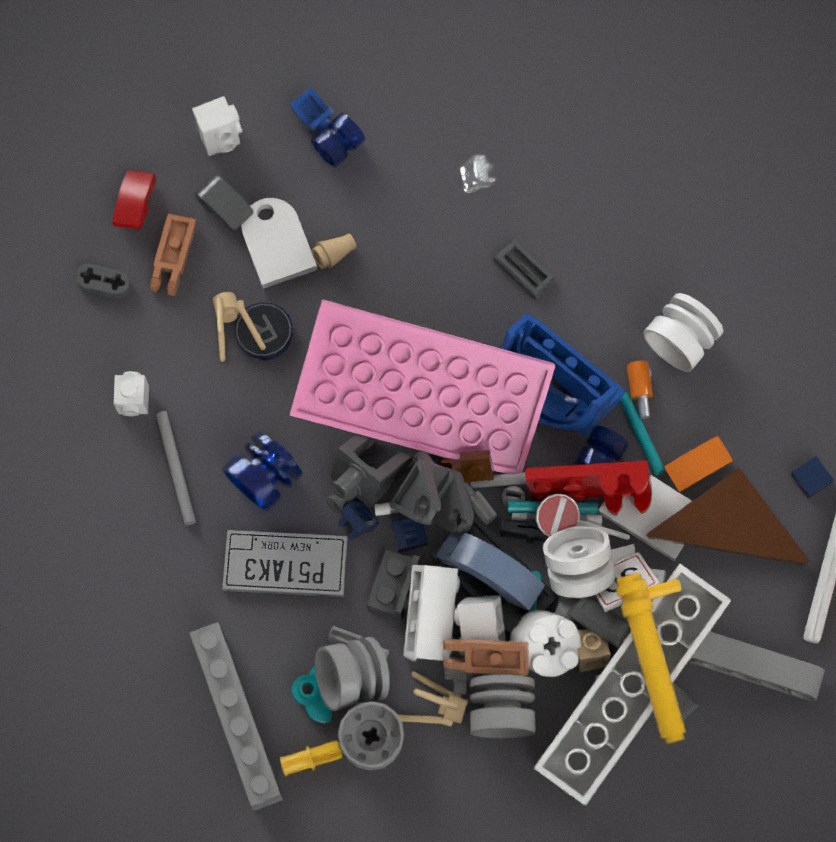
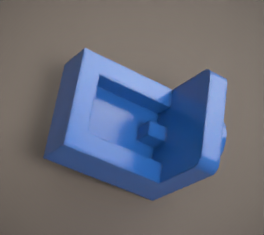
(312, 110)

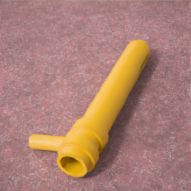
(637, 608)

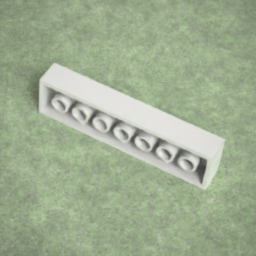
(619, 697)

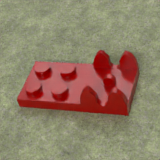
(594, 480)

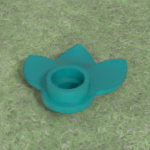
(313, 703)

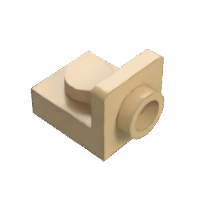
(593, 651)

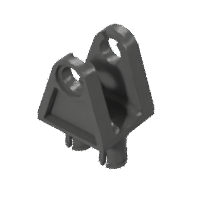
(359, 480)
(434, 495)

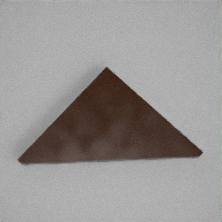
(731, 520)

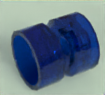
(335, 142)
(604, 447)

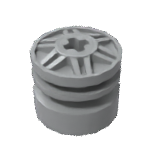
(352, 673)
(502, 705)
(363, 719)

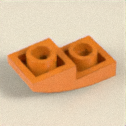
(698, 463)

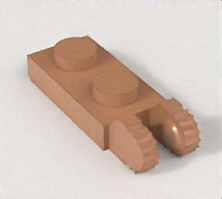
(173, 251)
(489, 656)

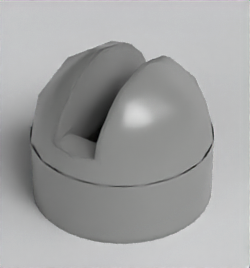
(513, 489)

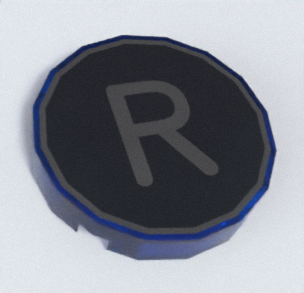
(273, 327)

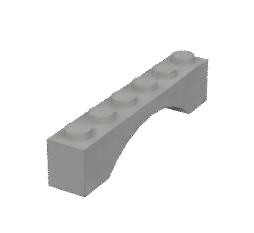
(236, 716)

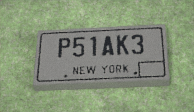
(285, 563)

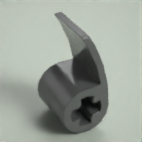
(225, 201)

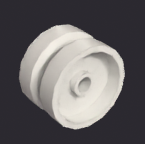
(579, 561)

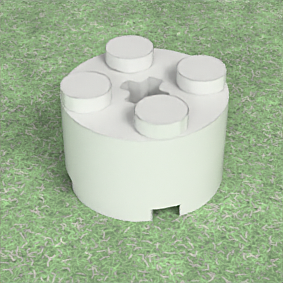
(557, 634)

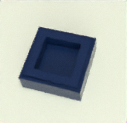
(812, 477)

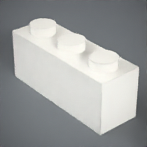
(430, 611)

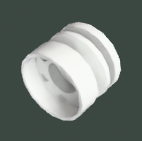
(683, 332)

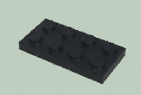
(475, 587)

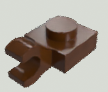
(473, 465)

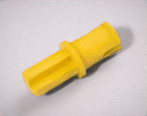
(311, 757)

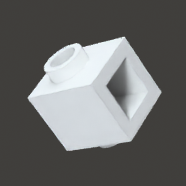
(131, 394)

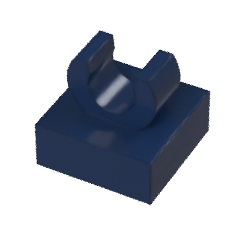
(359, 517)
(409, 534)

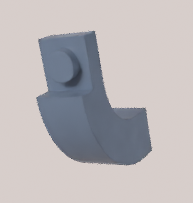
(492, 567)

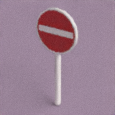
(562, 512)

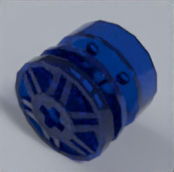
(265, 468)

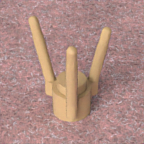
(226, 311)
(451, 704)

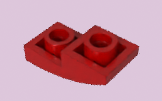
(133, 200)

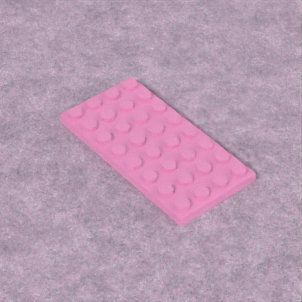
(420, 387)

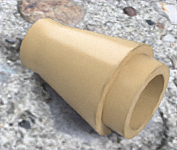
(331, 251)

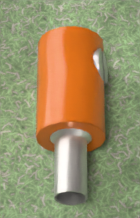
(640, 385)

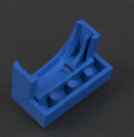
(591, 388)

